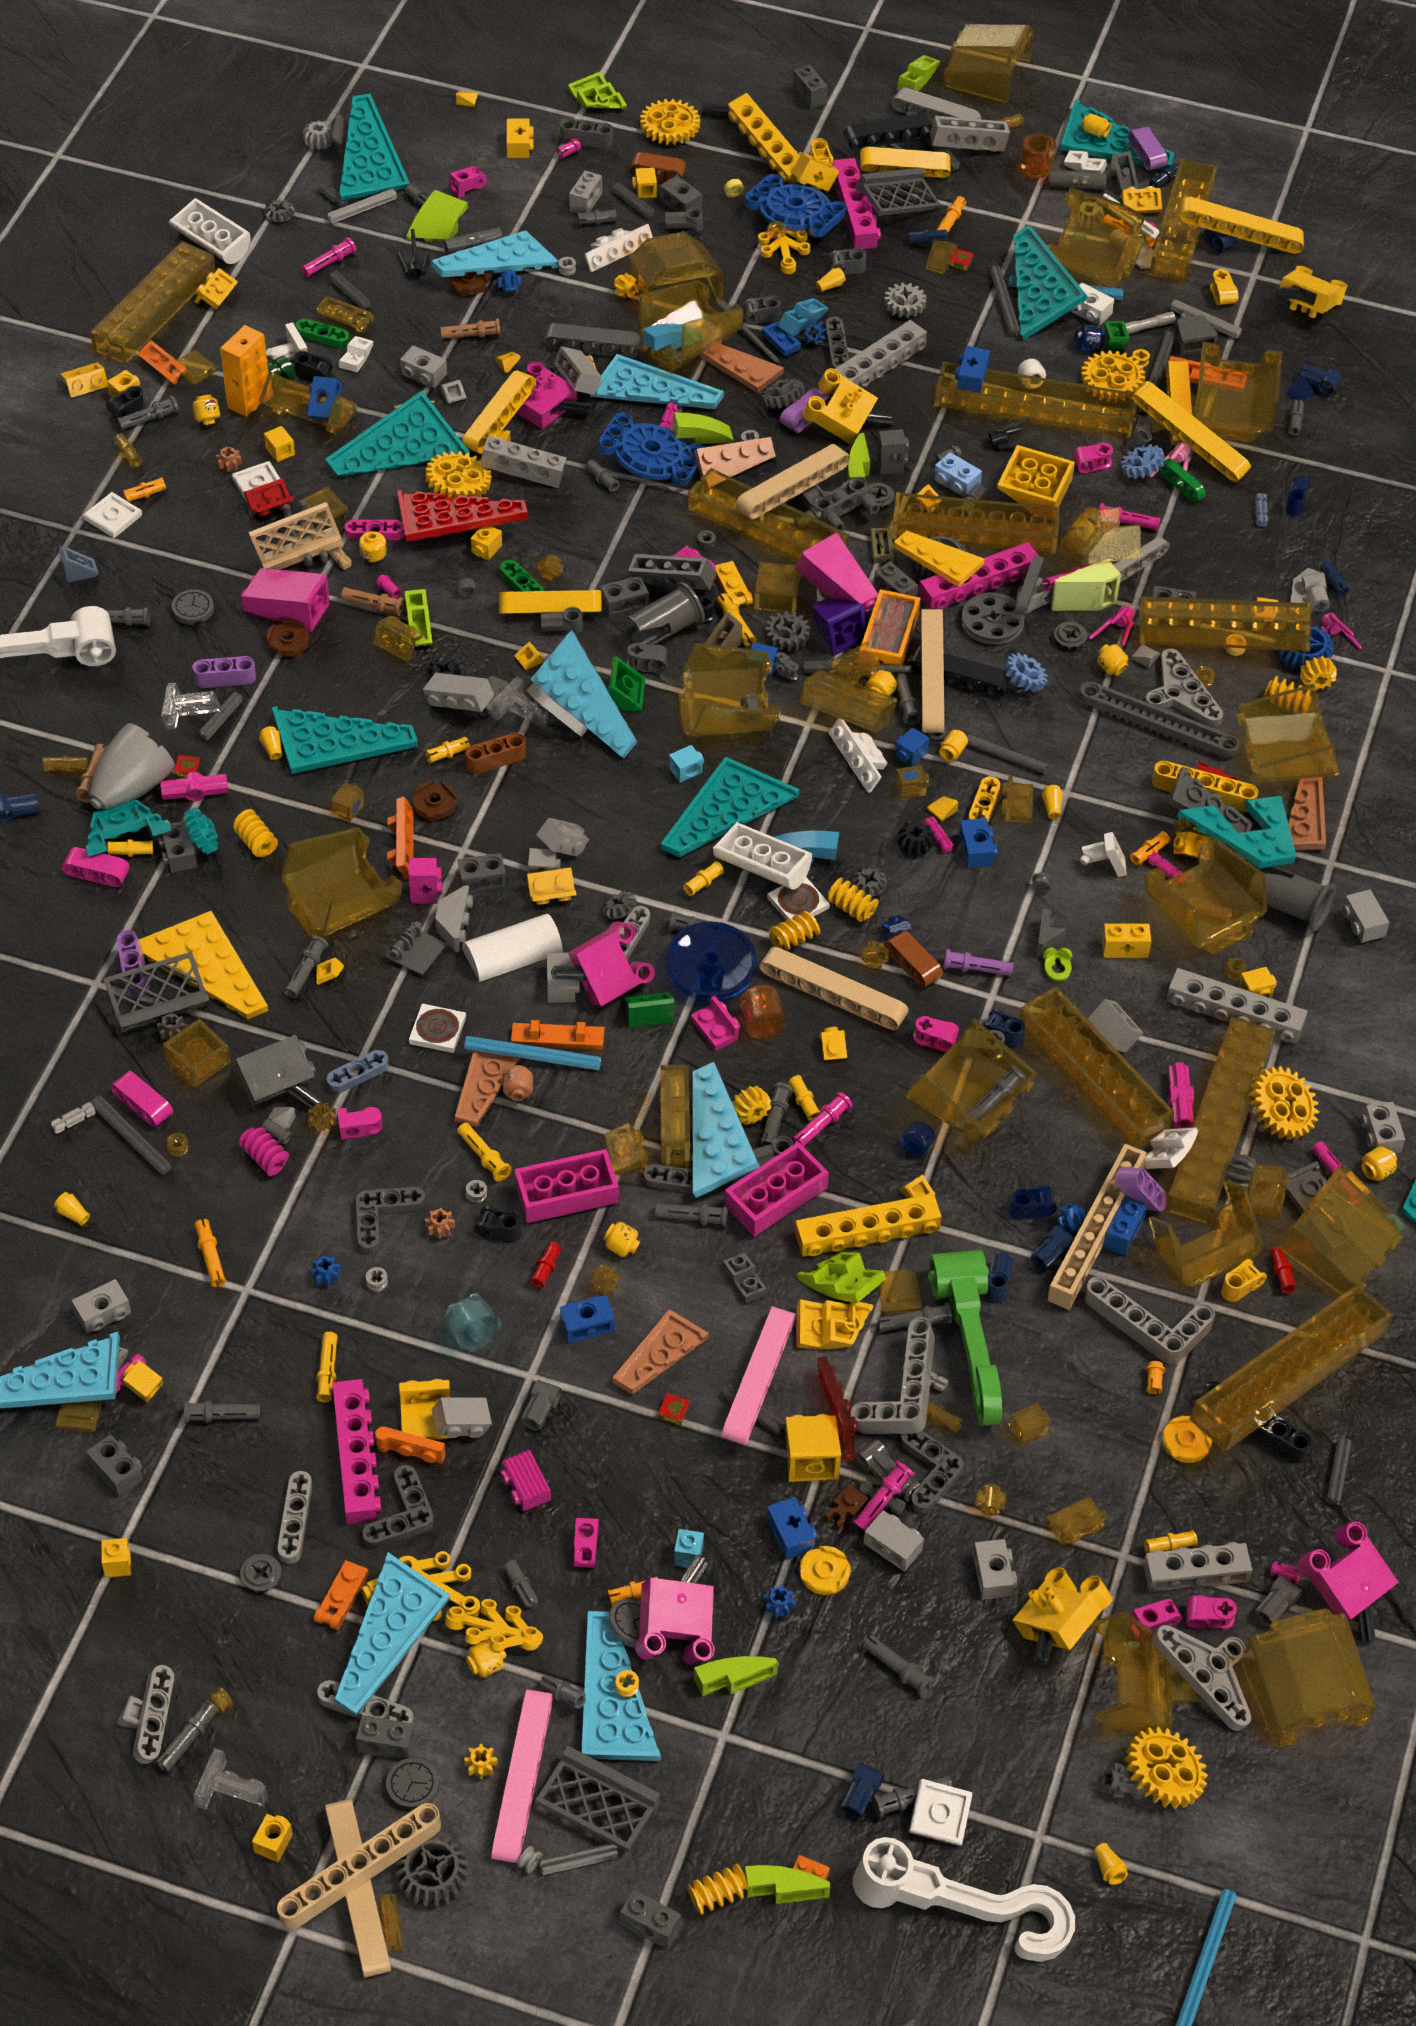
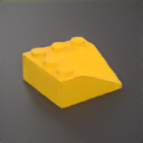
(1036, 477)

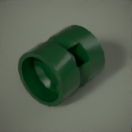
(282, 367)

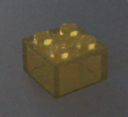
(777, 587)
(196, 1053)

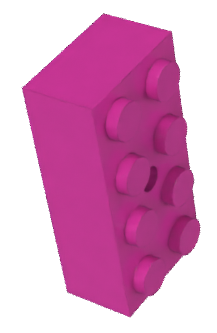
(566, 1186)
(776, 1189)

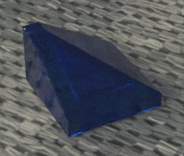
(1301, 389)

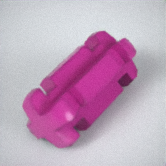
(1286, 1571)

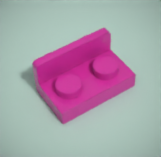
(716, 1024)

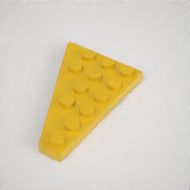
(216, 961)

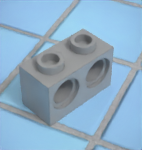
(585, 192)
(1383, 1127)

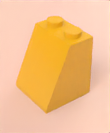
(812, 1448)

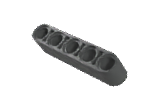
(592, 340)

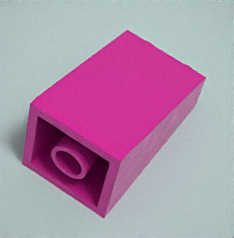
(836, 572)
(287, 596)

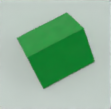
(626, 686)
(649, 1009)

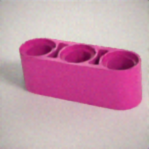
(95, 868)
(141, 1099)

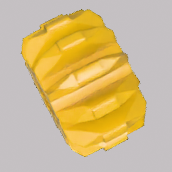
(1318, 672)
(751, 1105)

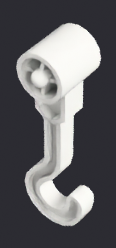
(84, 636)
(891, 1875)

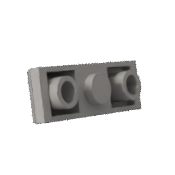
(453, 916)

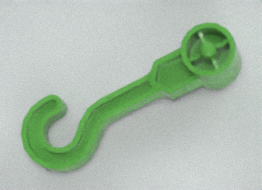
(962, 1279)

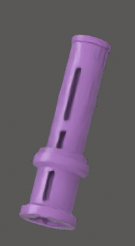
(967, 962)

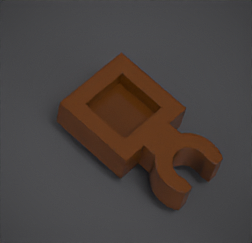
(848, 1504)

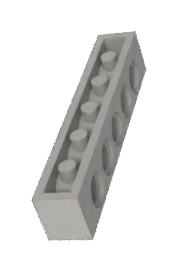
(884, 354)
(1227, 1001)

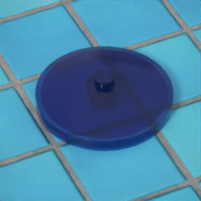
(711, 960)

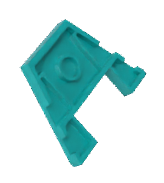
(122, 819)

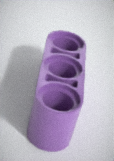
(1147, 148)
(792, 416)
(224, 672)
(131, 954)
(1141, 1187)

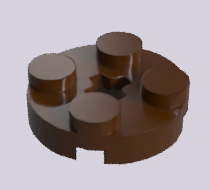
(465, 287)
(278, 634)
(434, 810)

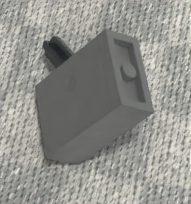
(277, 1070)

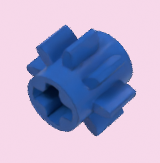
(509, 281)
(818, 327)
(1071, 1217)
(325, 1270)
(779, 1601)

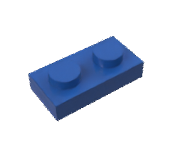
(780, 339)

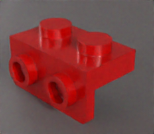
(268, 497)

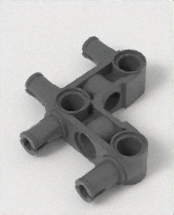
(830, 505)

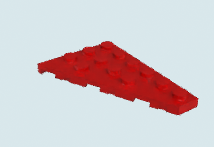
(435, 514)

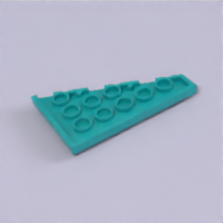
(1116, 141)
(369, 155)
(1042, 284)
(398, 440)
(324, 741)
(728, 797)

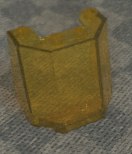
(985, 58)
(1099, 238)
(673, 260)
(702, 324)
(1236, 396)
(713, 688)
(1287, 736)
(1218, 879)
(334, 882)
(966, 1077)
(1343, 1232)
(1307, 1675)

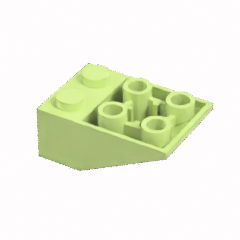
(1087, 589)

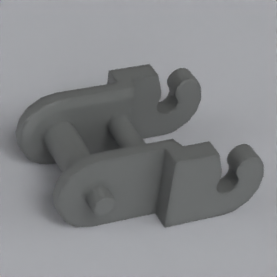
(787, 668)

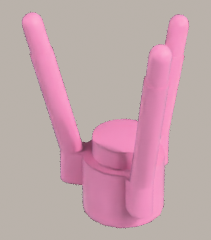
(1179, 454)

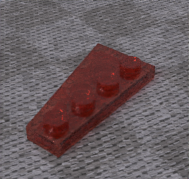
(838, 1406)

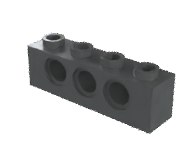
(669, 570)

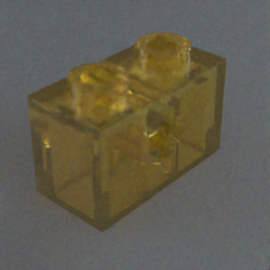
(1268, 1190)

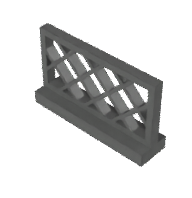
(896, 181)
(153, 1013)
(613, 1784)

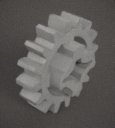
(905, 300)

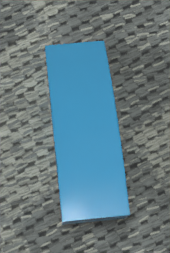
(802, 314)
(663, 335)
(819, 843)

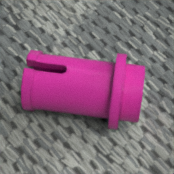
(569, 148)
(384, 583)

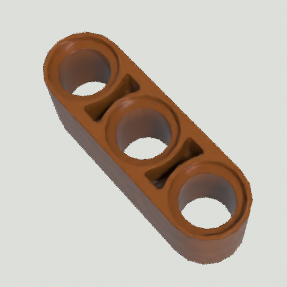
(664, 166)
(495, 753)
(914, 959)

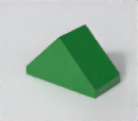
(1116, 336)

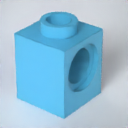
(686, 763)
(687, 1547)

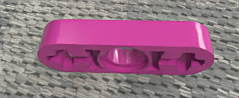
(389, 525)

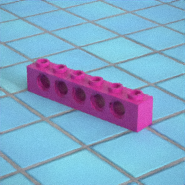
(858, 211)
(997, 571)
(357, 1508)

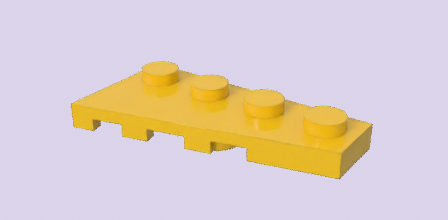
(942, 559)

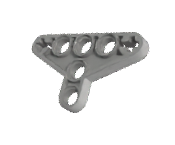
(1187, 698)
(1218, 1680)

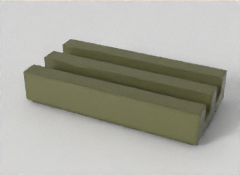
(882, 556)

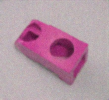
(466, 180)
(359, 1123)
(585, 1542)
(1158, 1614)

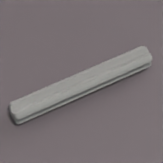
(361, 206)
(1218, 324)

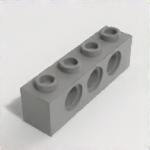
(969, 133)
(523, 461)
(1187, 1576)

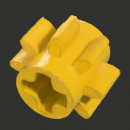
(625, 285)
(480, 1768)

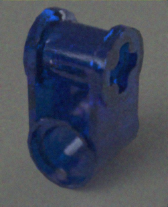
(1033, 1202)

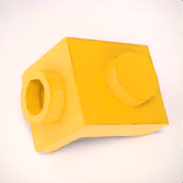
(1189, 843)
(833, 1044)

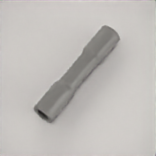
(1157, 321)

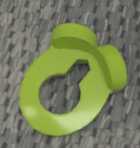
(1064, 955)

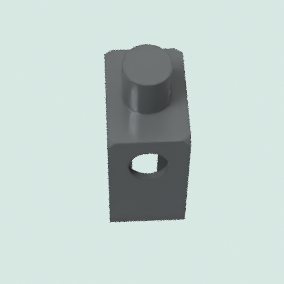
(1192, 333)

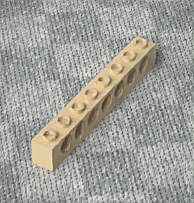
(1092, 1233)

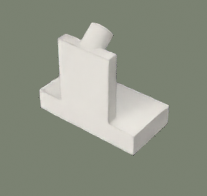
(290, 349)
(1105, 850)

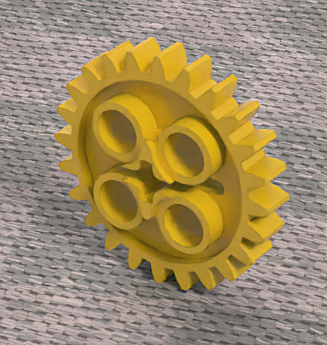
(670, 121)
(1113, 372)
(457, 475)
(1284, 1103)
(1166, 1767)

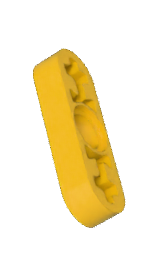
(982, 794)

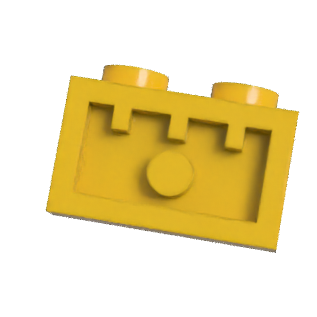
(1142, 200)
(216, 289)
(85, 379)
(551, 885)

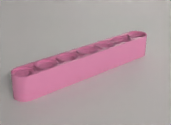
(758, 1376)
(522, 1776)

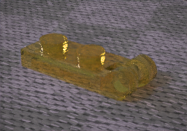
(345, 313)

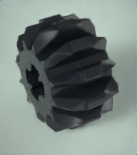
(915, 838)

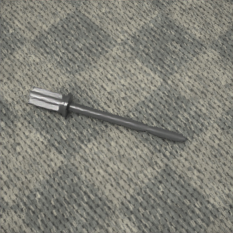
(723, 307)
(814, 666)

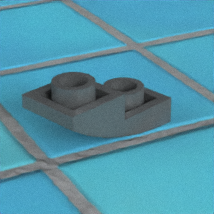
(744, 1278)

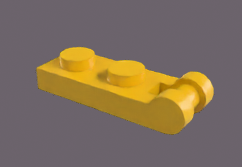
(733, 584)

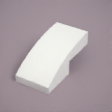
(1080, 162)
(356, 354)

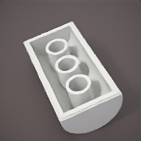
(212, 231)
(764, 856)
(512, 947)

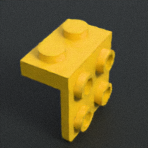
(417, 1404)

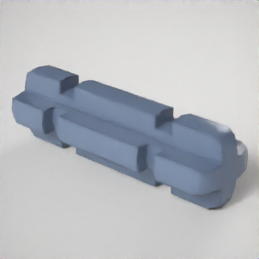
(1261, 509)

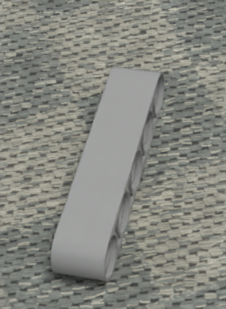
(909, 99)

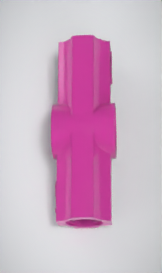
(194, 786)
(1180, 1095)

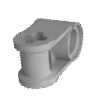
(1039, 597)

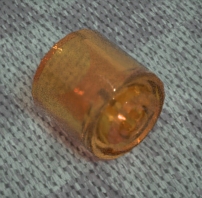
(1037, 155)
(762, 1012)

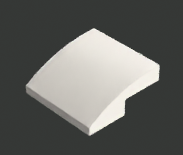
(1170, 1147)

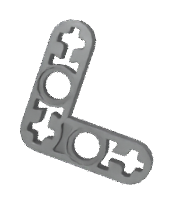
(557, 710)

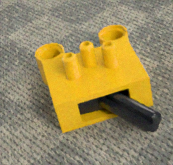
(1310, 291)
(846, 409)
(1059, 1613)

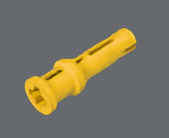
(489, 1158)

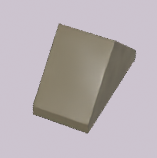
(727, 632)

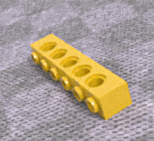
(764, 136)
(855, 1221)

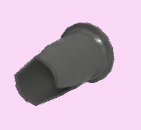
(667, 616)
(1299, 896)

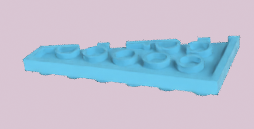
(500, 255)
(644, 383)
(579, 689)
(719, 1139)
(65, 1376)
(394, 1621)
(612, 1724)

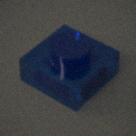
(896, 924)

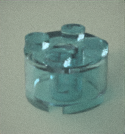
(472, 1323)

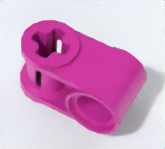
(1092, 458)
(937, 1035)
(1208, 1612)

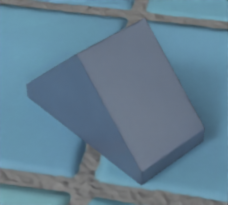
(76, 565)

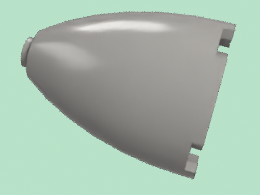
(128, 768)

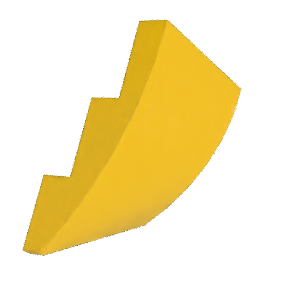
(829, 1324)

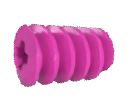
(264, 1150)

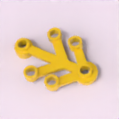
(788, 264)
(445, 1577)
(495, 1629)

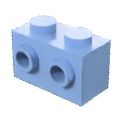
(957, 474)

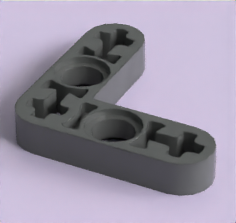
(661, 1171)
(372, 1210)
(938, 1464)
(412, 1512)

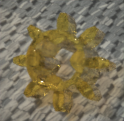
(549, 567)
(874, 954)
(322, 1116)
(601, 1283)
(990, 1499)

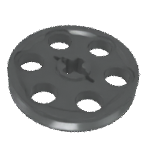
(985, 616)

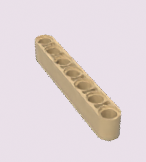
(792, 481)
(932, 670)
(834, 988)
(354, 1877)
(360, 1901)

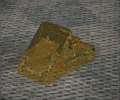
(940, 256)

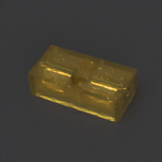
(848, 700)
(675, 1116)

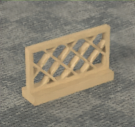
(290, 554)

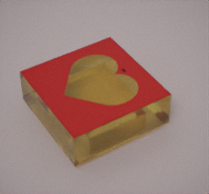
(961, 259)
(186, 765)
(674, 1409)

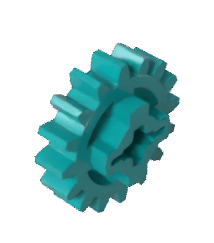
(201, 830)

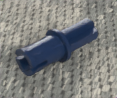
(1165, 176)
(928, 236)
(1334, 577)

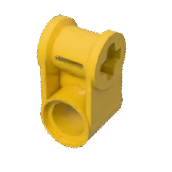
(820, 150)
(1223, 288)
(1242, 1281)

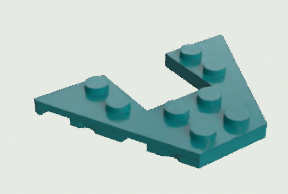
(1262, 847)

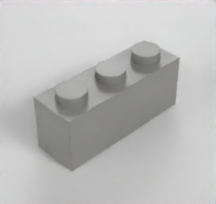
(577, 370)
(458, 692)

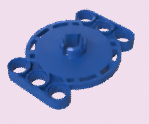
(795, 206)
(635, 447)

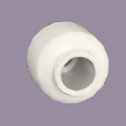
(1032, 368)

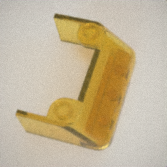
(293, 397)
(1100, 538)
(1218, 1250)
(1140, 1675)

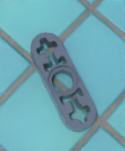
(353, 1080)

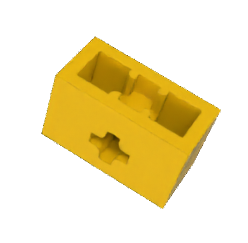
(518, 138)
(815, 172)
(1126, 940)

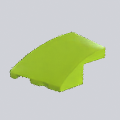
(596, 92)
(438, 217)
(843, 1277)

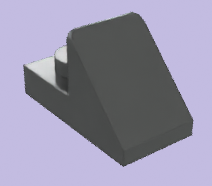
(1124, 171)
(1048, 934)

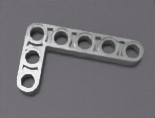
(1149, 1324)
(911, 1385)

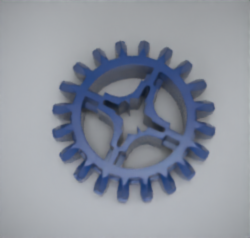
(1320, 646)

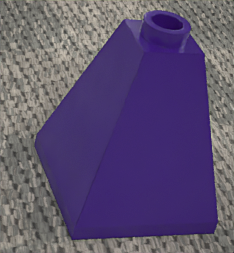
(840, 623)

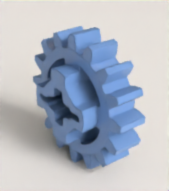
(1142, 461)
(1025, 672)

